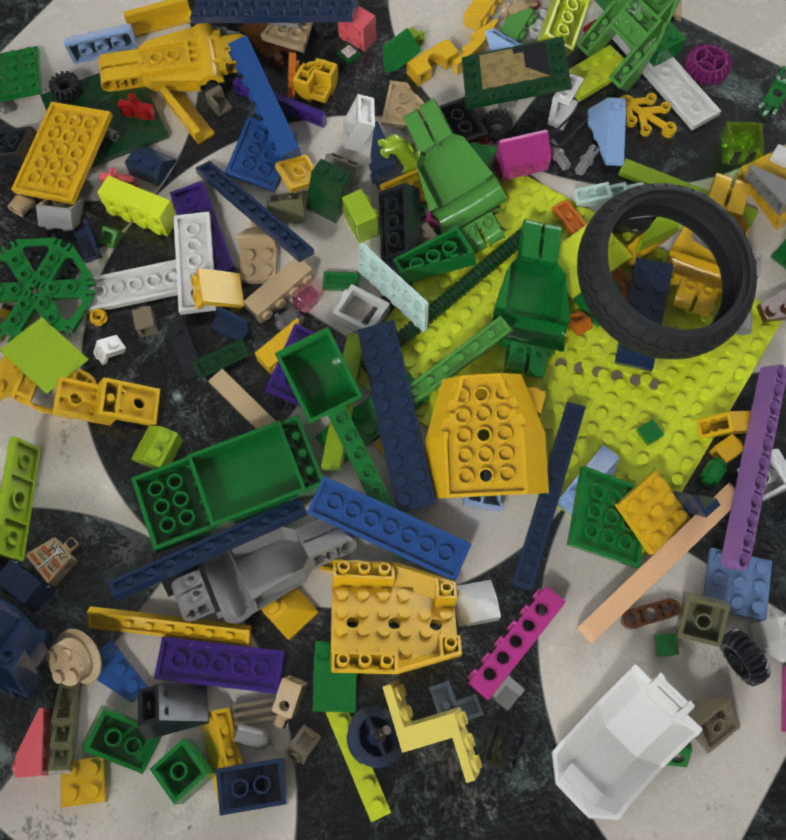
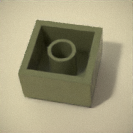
(702, 618)

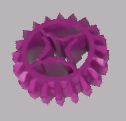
(710, 58)

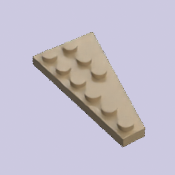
(288, 37)

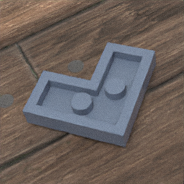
(445, 700)

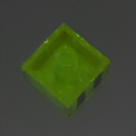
(742, 142)

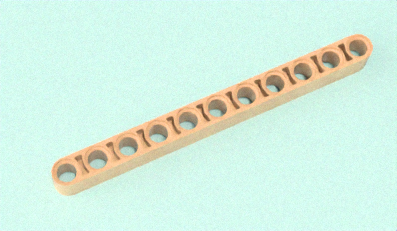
(655, 568)

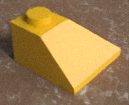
(290, 612)

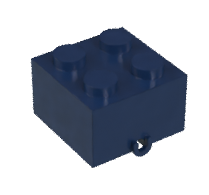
(24, 586)

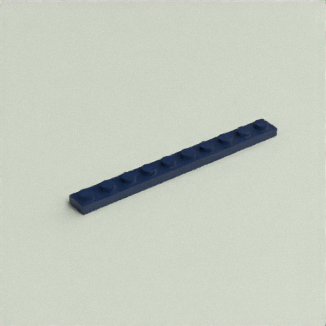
(255, 211)
(547, 502)
(206, 549)

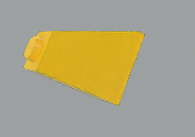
(724, 424)

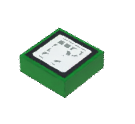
(348, 53)

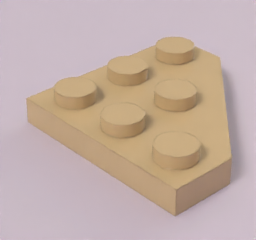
(399, 103)

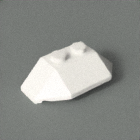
(770, 637)

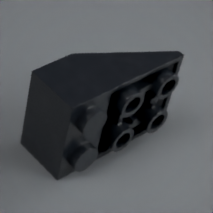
(171, 709)

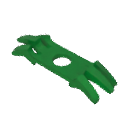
(773, 100)

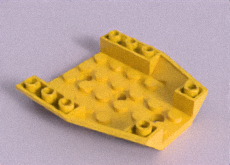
(512, 452)
(387, 593)

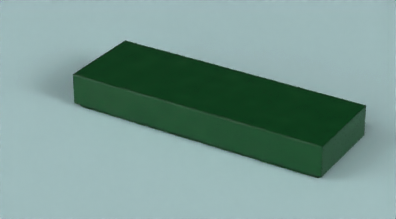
(220, 358)

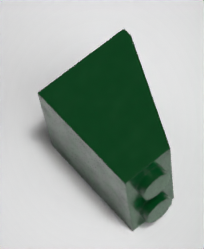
(326, 190)

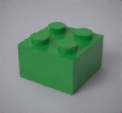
(182, 771)

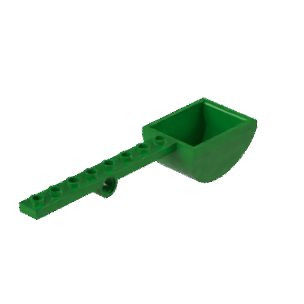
(326, 388)

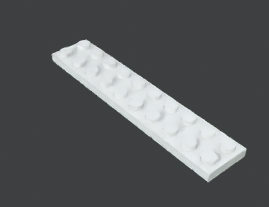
(676, 88)

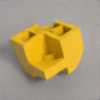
(316, 80)

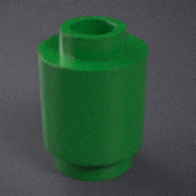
(713, 472)

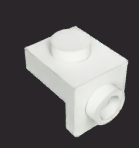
(108, 348)

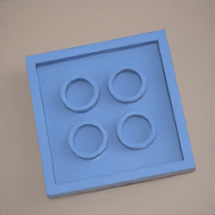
(743, 589)

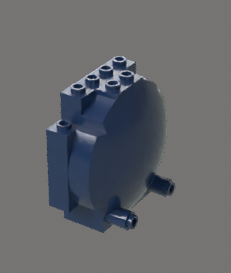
(20, 652)

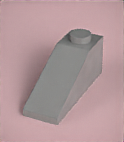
(769, 187)

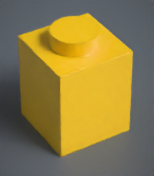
(728, 449)

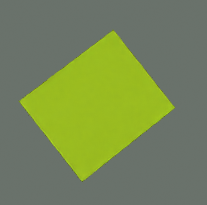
(43, 354)

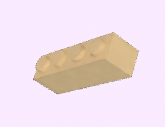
(278, 290)

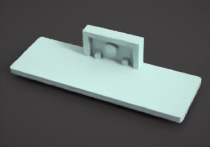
(393, 287)

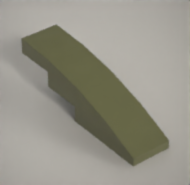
(65, 729)

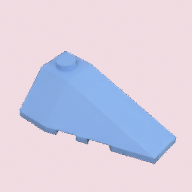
(608, 128)
(603, 461)

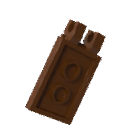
(266, 49)

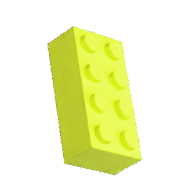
(565, 20)
(137, 206)

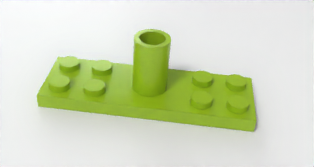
(17, 497)

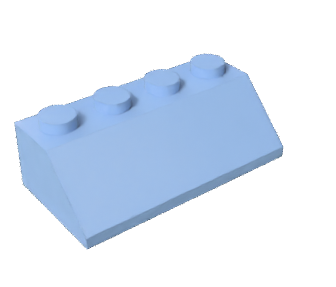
(95, 43)

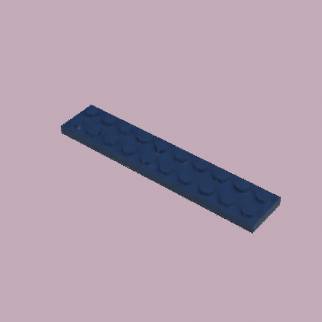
(273, 11)
(396, 417)

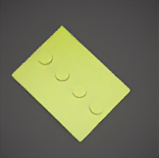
(567, 259)

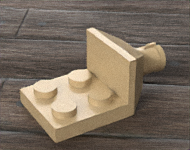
(257, 256)

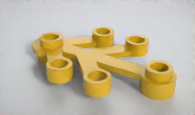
(646, 113)

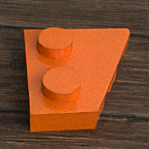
(293, 66)

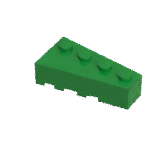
(435, 257)

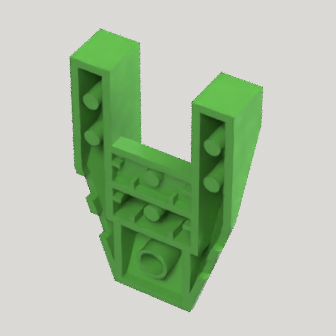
(639, 25)

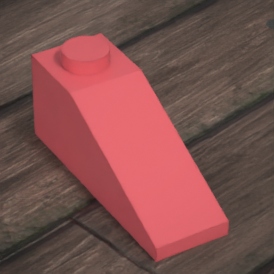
(33, 753)

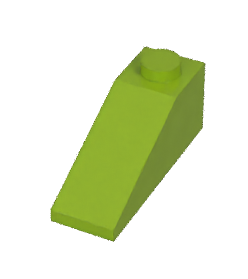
(657, 232)

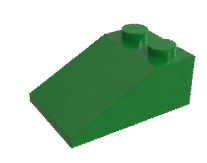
(332, 690)
(118, 740)

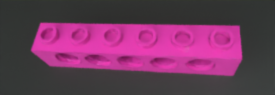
(552, 605)

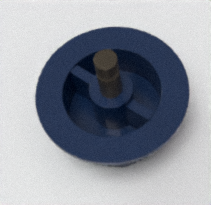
(373, 737)

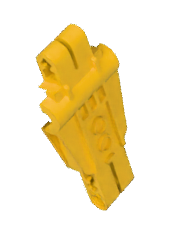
(175, 60)
(694, 266)

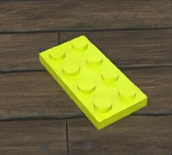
(596, 71)

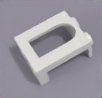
(563, 103)

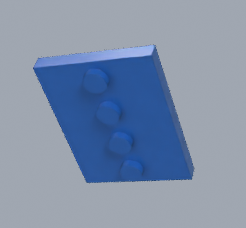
(254, 157)

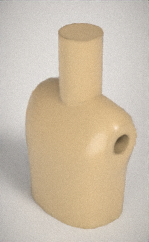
(21, 204)

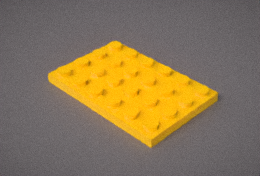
(62, 153)

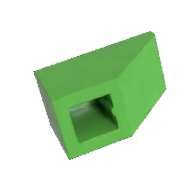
(518, 24)

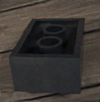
(463, 121)
(15, 145)

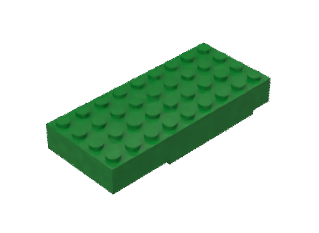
(227, 483)

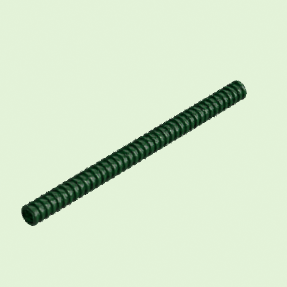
(461, 287)

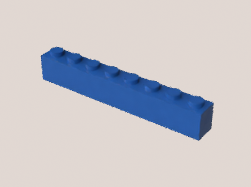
(263, 96)

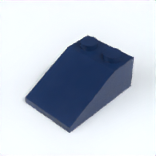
(380, 167)
(251, 786)

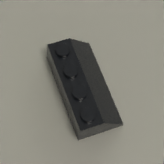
(399, 220)

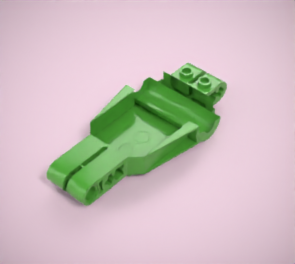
(455, 179)

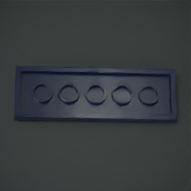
(648, 297)

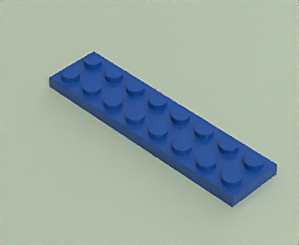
(389, 528)

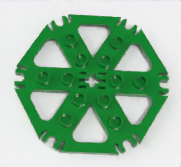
(49, 287)

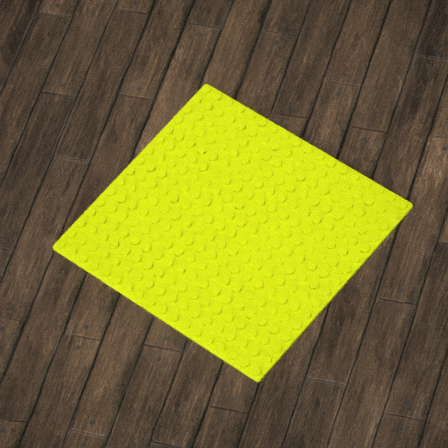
(613, 409)

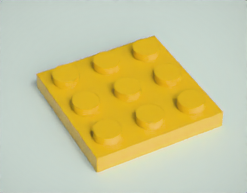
(652, 512)

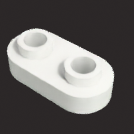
(534, 30)

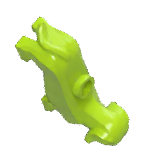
(404, 151)

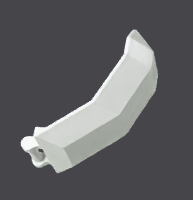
(622, 744)

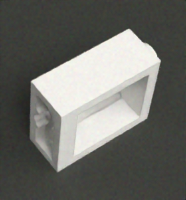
(359, 122)
(379, 316)

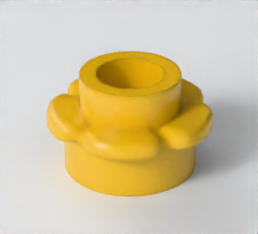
(98, 313)

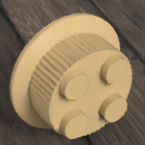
(74, 658)

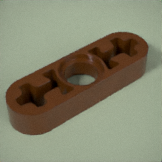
(662, 604)

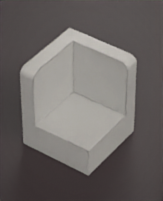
(507, 693)

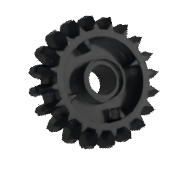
(745, 657)

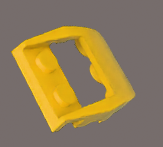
(26, 388)

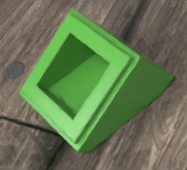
(110, 236)

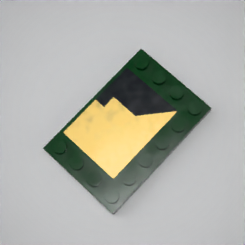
(516, 73)

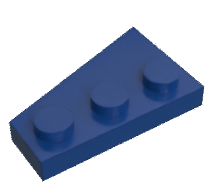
(119, 673)

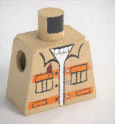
(54, 559)
(292, 691)

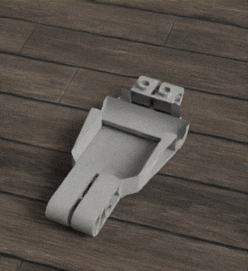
(259, 571)

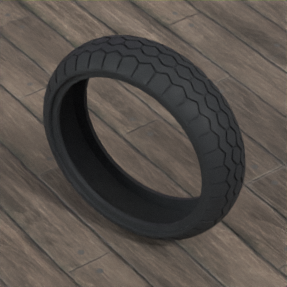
(712, 225)

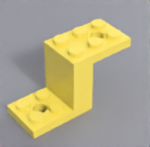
(432, 729)

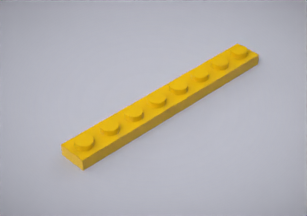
(169, 626)

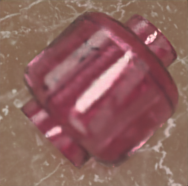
(305, 298)

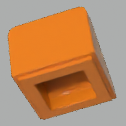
(580, 322)

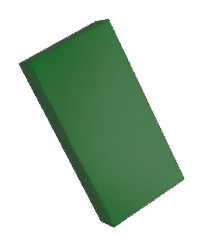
(340, 280)

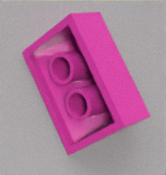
(522, 155)

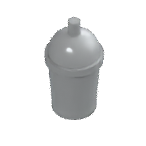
(252, 737)

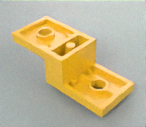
(106, 401)

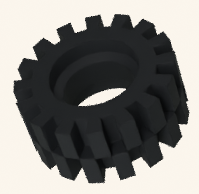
(62, 80)
(501, 119)

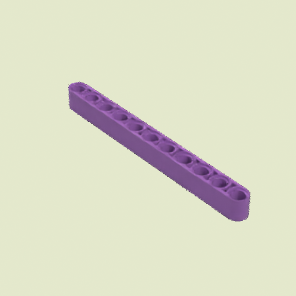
(754, 468)

